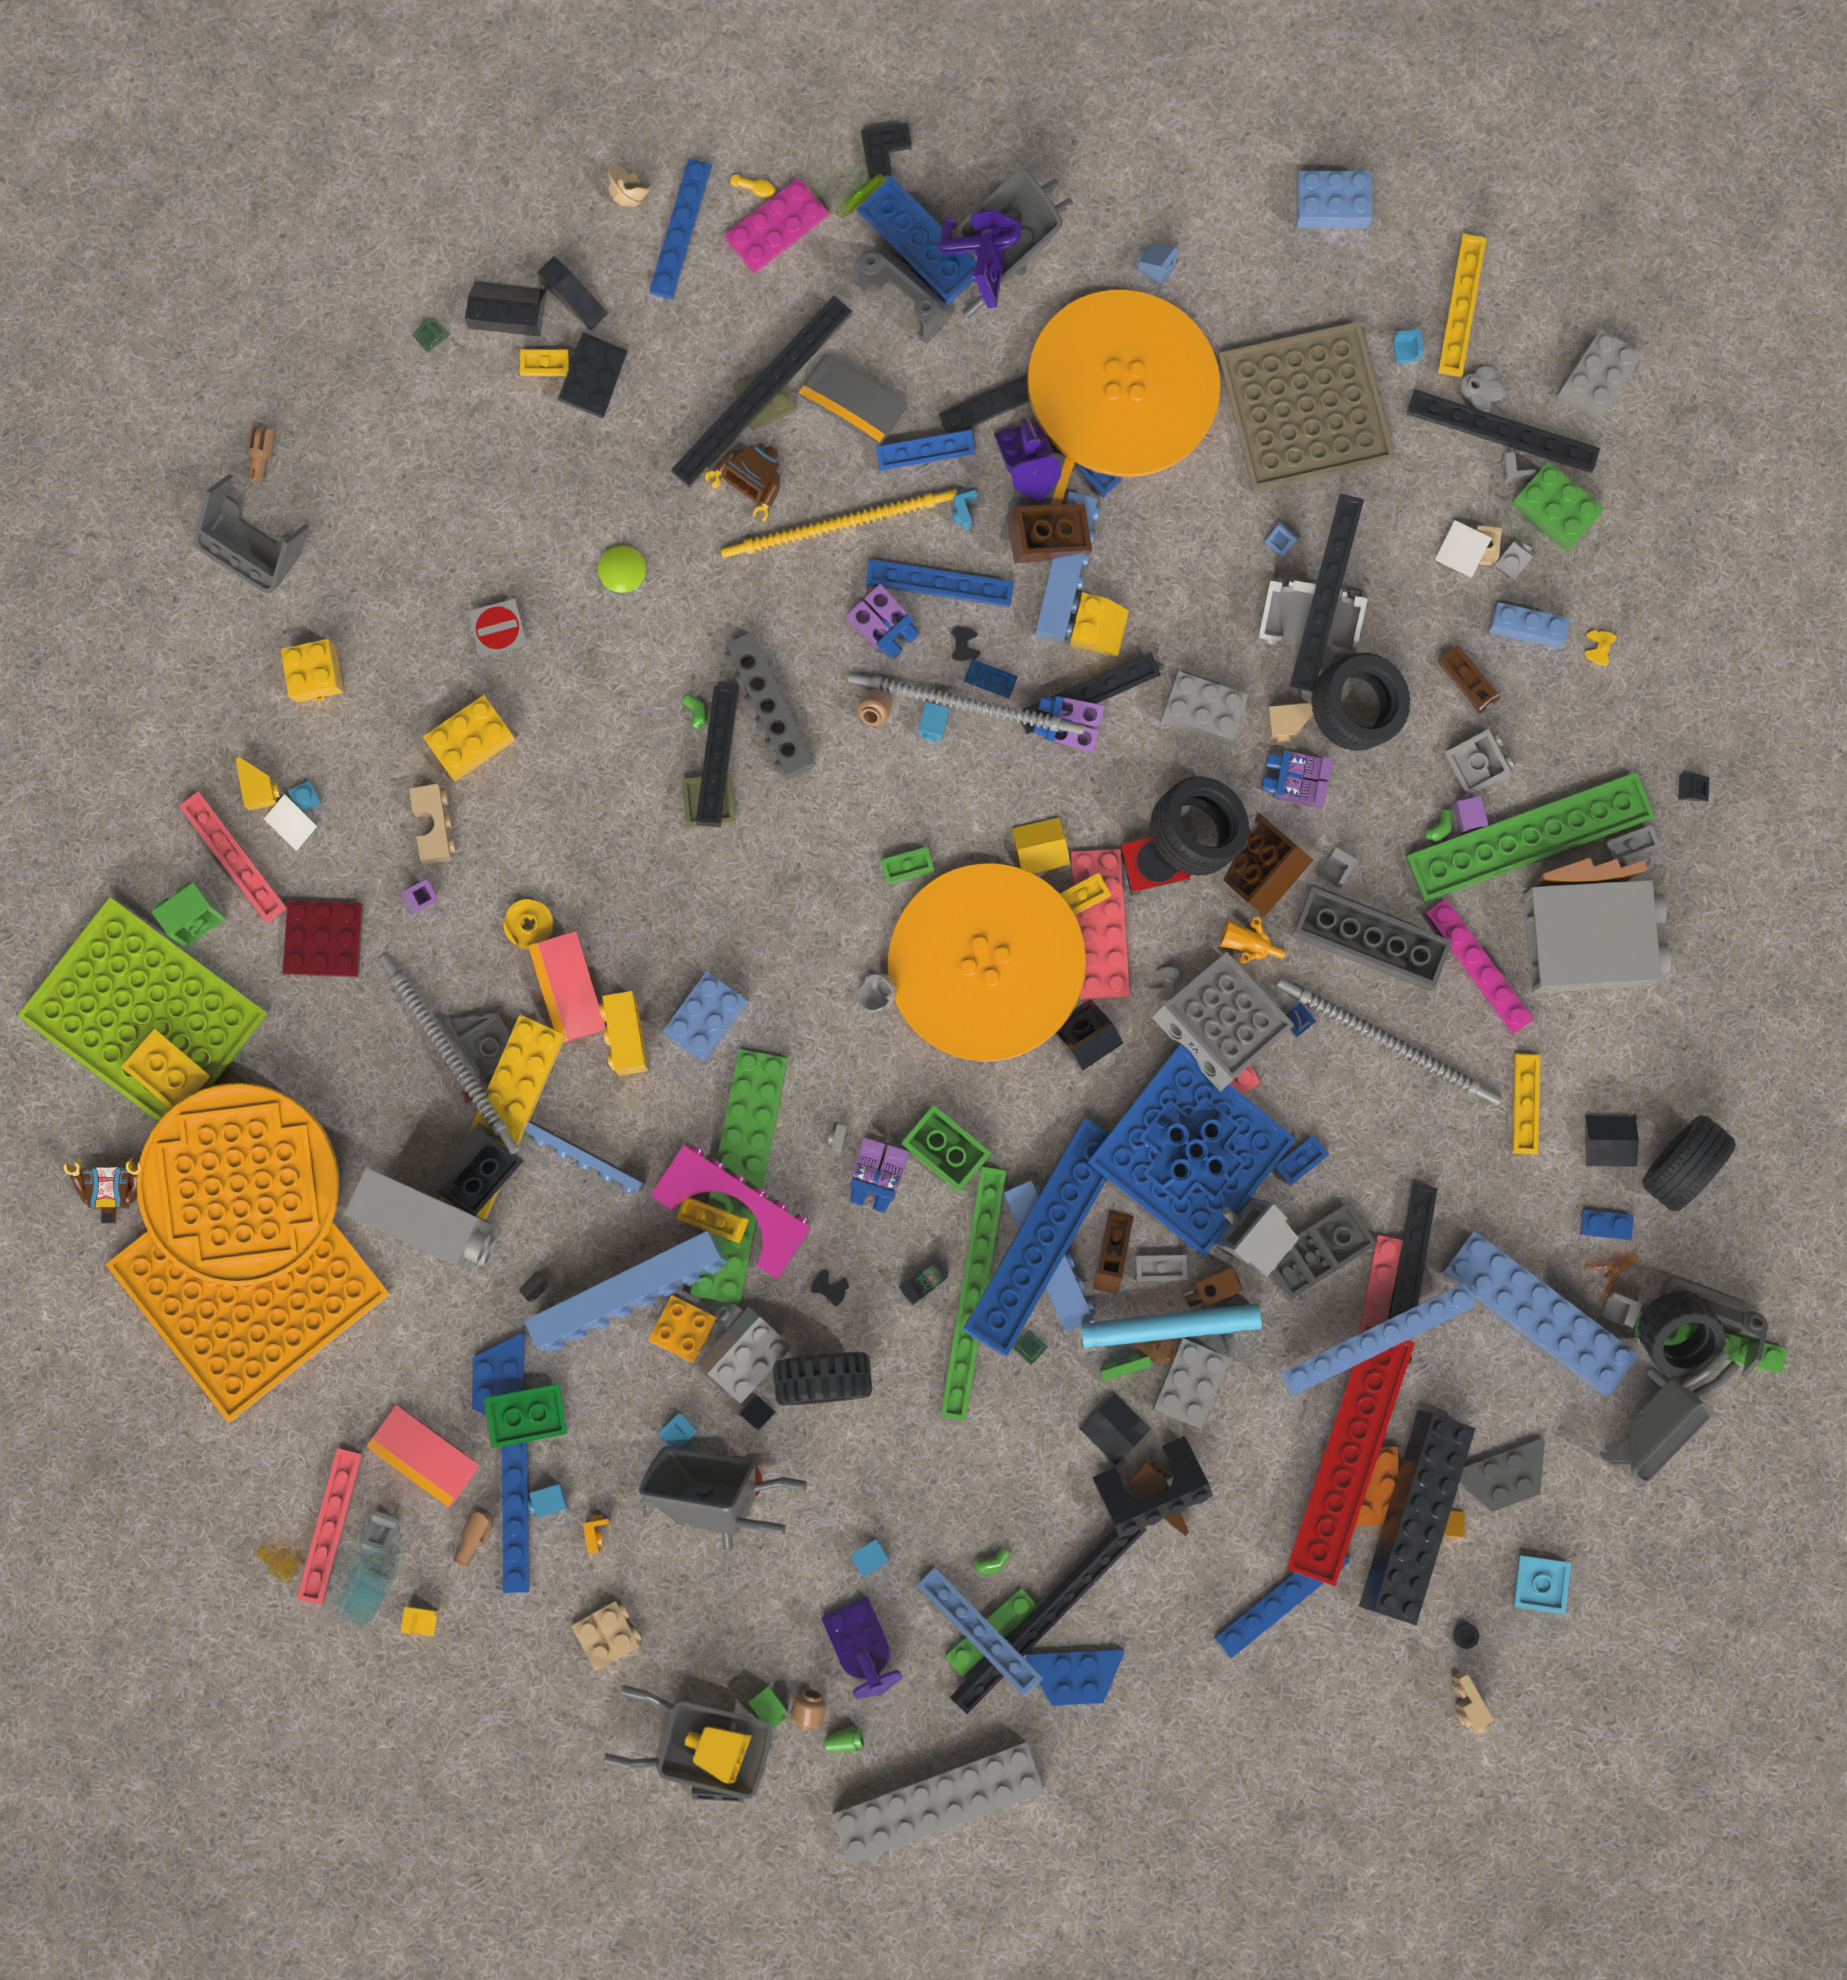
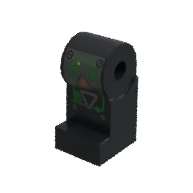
(923, 1283)

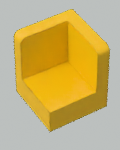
(419, 1620)

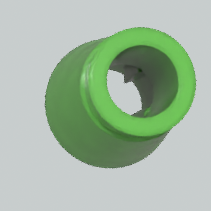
(845, 1740)

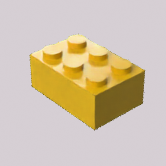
(469, 738)
(623, 1033)

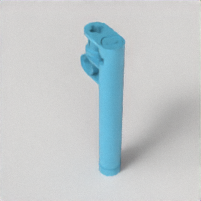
(1171, 1325)

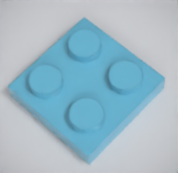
(1542, 1584)

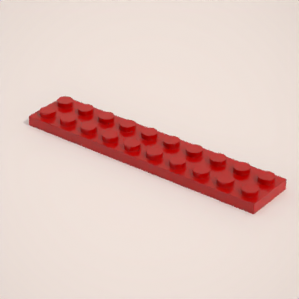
(1348, 1464)

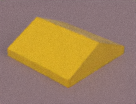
(1041, 846)

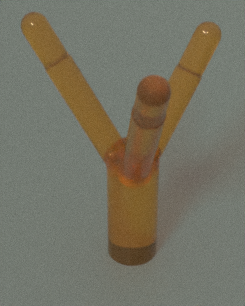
(1616, 1269)

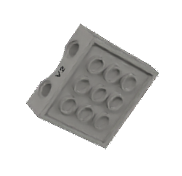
(1223, 1021)

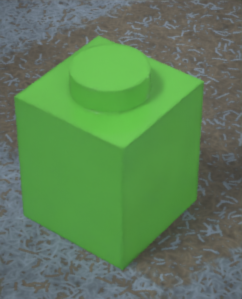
(769, 1706)

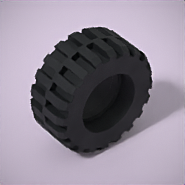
(822, 1378)

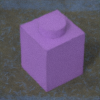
(1470, 813)
(418, 896)

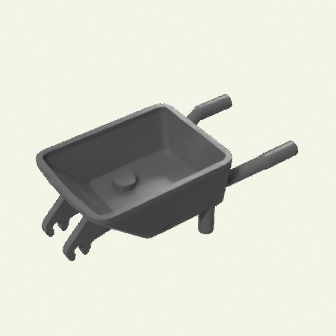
(1027, 202)
(1668, 1420)
(708, 1491)
(675, 1760)

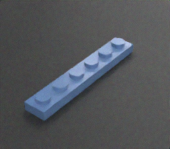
(584, 1159)
(980, 1632)

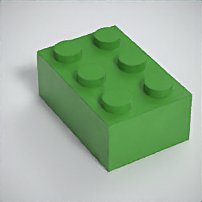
(1557, 506)
(188, 914)
(946, 1149)

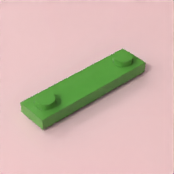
(1004, 1620)

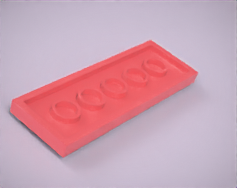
(1103, 926)

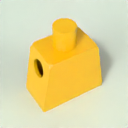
(719, 1751)

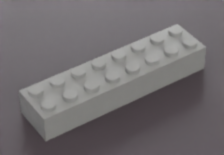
(937, 1802)

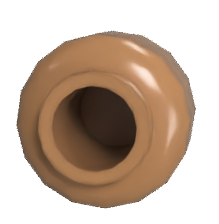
(874, 707)
(808, 1709)

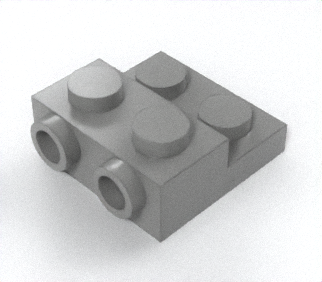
(1480, 761)

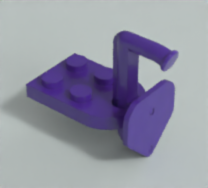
(993, 234)
(1029, 459)
(857, 1641)

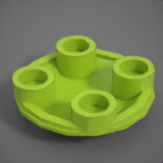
(622, 569)

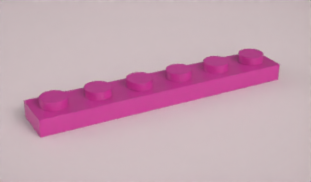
(1479, 966)

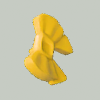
(1604, 641)

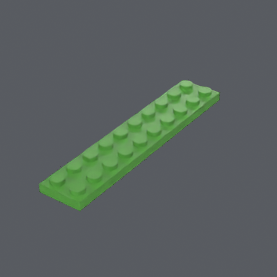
(1530, 837)
(746, 1151)

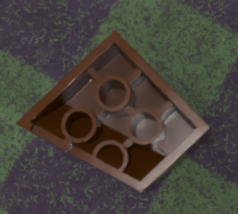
(1266, 866)

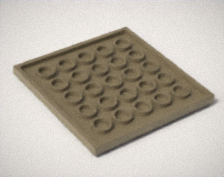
(1306, 406)

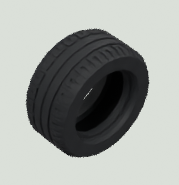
(1391, 692)
(1224, 809)
(1689, 1163)

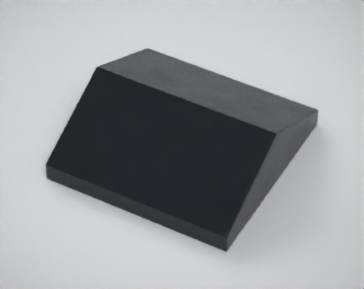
(1611, 1141)
(1115, 1428)

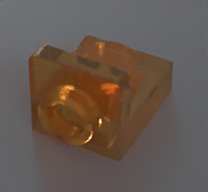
(1150, 1349)

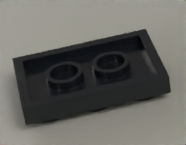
(592, 375)

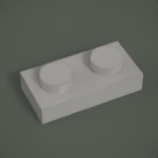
(1633, 844)
(1161, 1268)

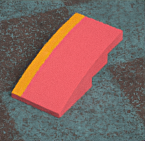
(567, 986)
(423, 1456)

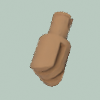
(260, 450)
(474, 1536)

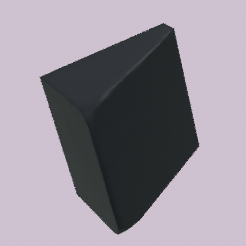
(1693, 787)
(533, 1287)
(757, 1413)

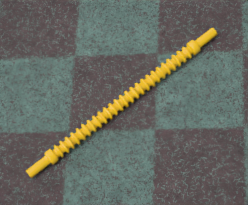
(749, 545)

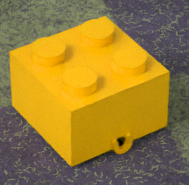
(312, 671)

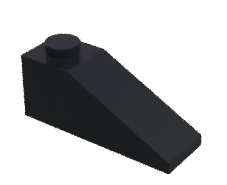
(571, 292)

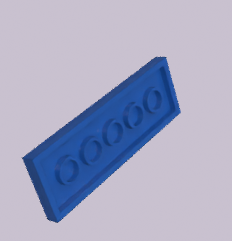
(917, 239)

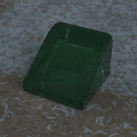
(430, 334)
(1030, 1348)

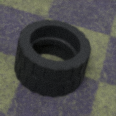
(1665, 1316)

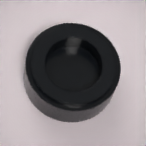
(1465, 1635)

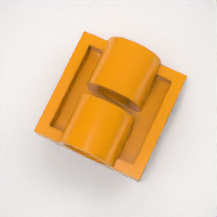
(682, 1329)

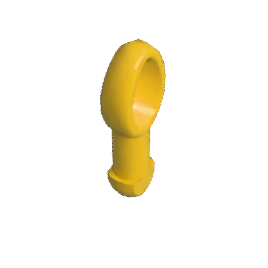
(759, 187)

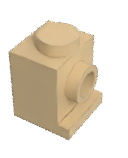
(1491, 554)

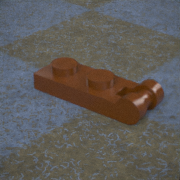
(1468, 678)

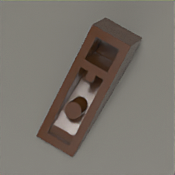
(1113, 1252)
(1149, 1484)

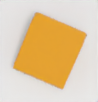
(1455, 1525)

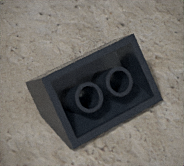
(505, 309)
(475, 1170)

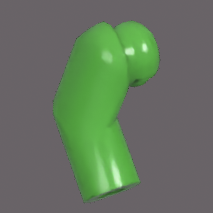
(699, 711)
(1442, 829)
(994, 1565)

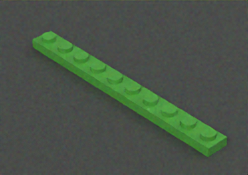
(974, 1283)

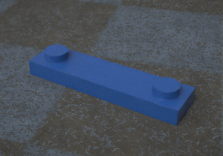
(925, 450)

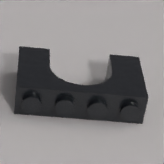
(1134, 1513)

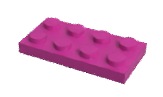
(776, 225)

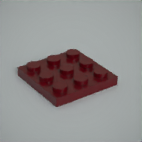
(322, 938)

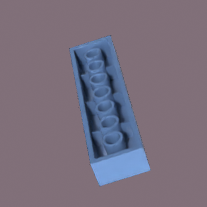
(626, 1291)
(1540, 1314)

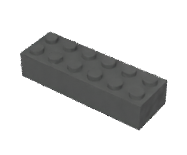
(1372, 939)

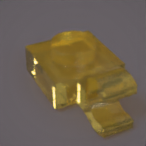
(282, 1565)

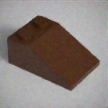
(1048, 532)

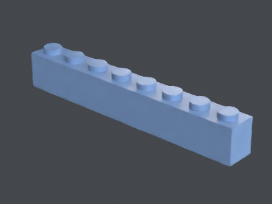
(1377, 1339)

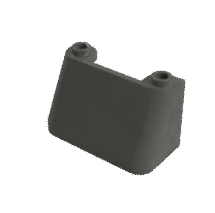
(880, 267)

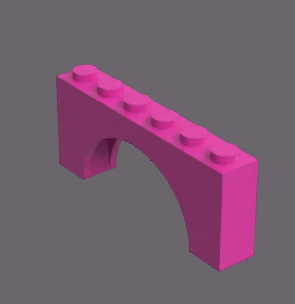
(694, 1175)

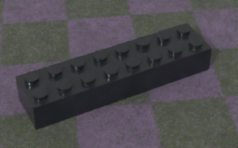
(1417, 1517)

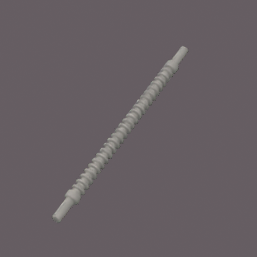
(1055, 723)
(400, 982)
(1473, 1087)

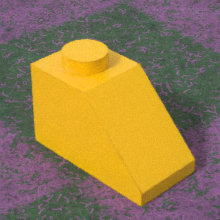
(256, 787)

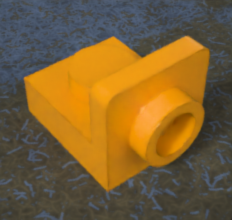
(593, 1537)

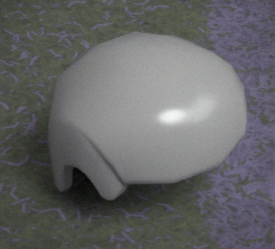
(876, 992)

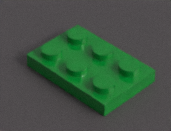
(525, 1415)

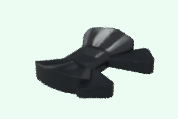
(962, 651)
(835, 1294)

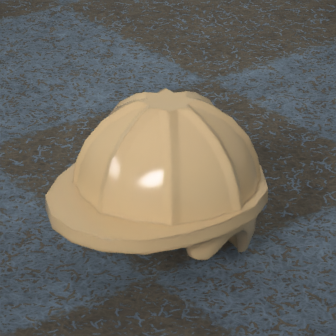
(626, 187)

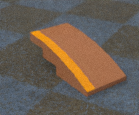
(1585, 873)

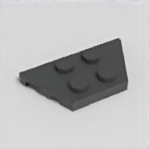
(481, 1042)
(1506, 1476)

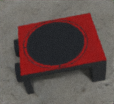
(1147, 868)

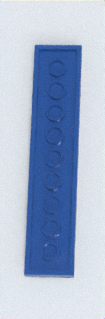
(1039, 1244)

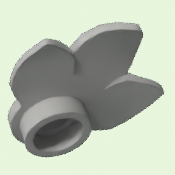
(1486, 389)

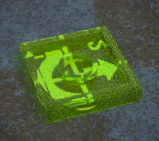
(860, 196)

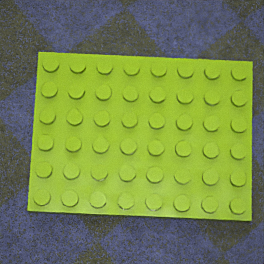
(123, 985)

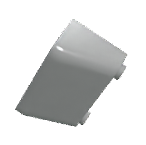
(1288, 607)

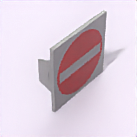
(497, 628)

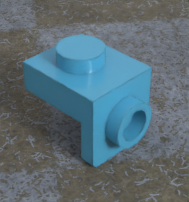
(961, 513)

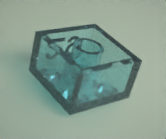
(364, 1594)

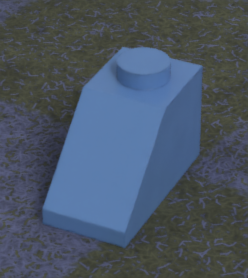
(1158, 262)

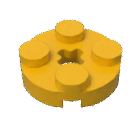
(515, 919)

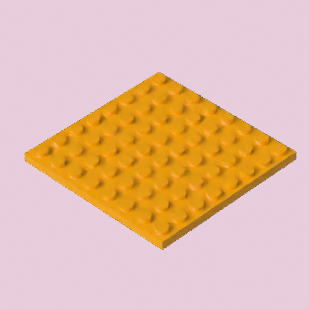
(255, 1335)

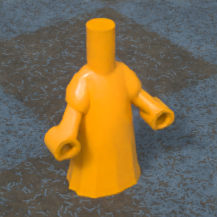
(1253, 944)

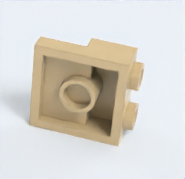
(607, 1635)
(1472, 1709)

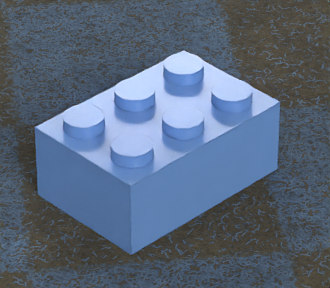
(1333, 199)
(705, 1017)

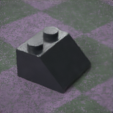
(1088, 1035)

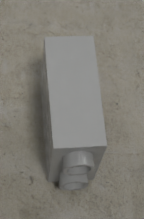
(1595, 936)
(421, 1221)

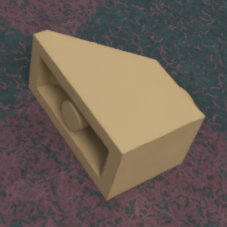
(1287, 721)

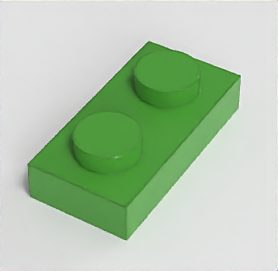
(907, 865)
(1135, 1364)

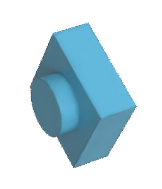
(304, 796)

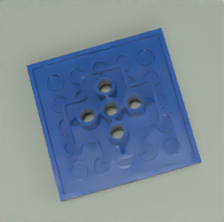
(1142, 1156)

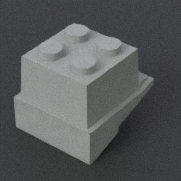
(1257, 1235)

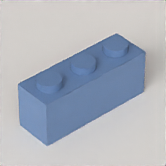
(1529, 625)

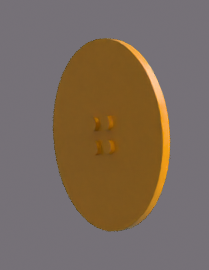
(1123, 383)
(987, 962)
(238, 1184)

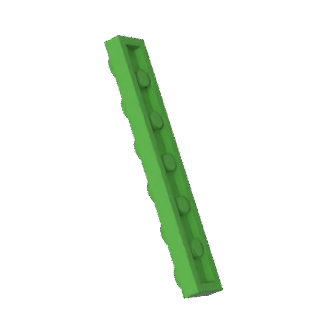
(1736, 1347)

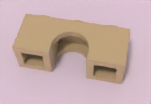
(437, 844)

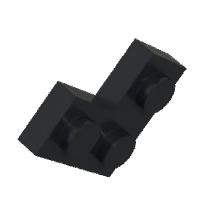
(879, 143)

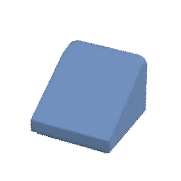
(1282, 539)

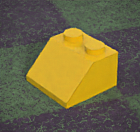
(1099, 625)

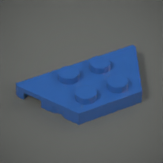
(498, 1371)
(1076, 1676)

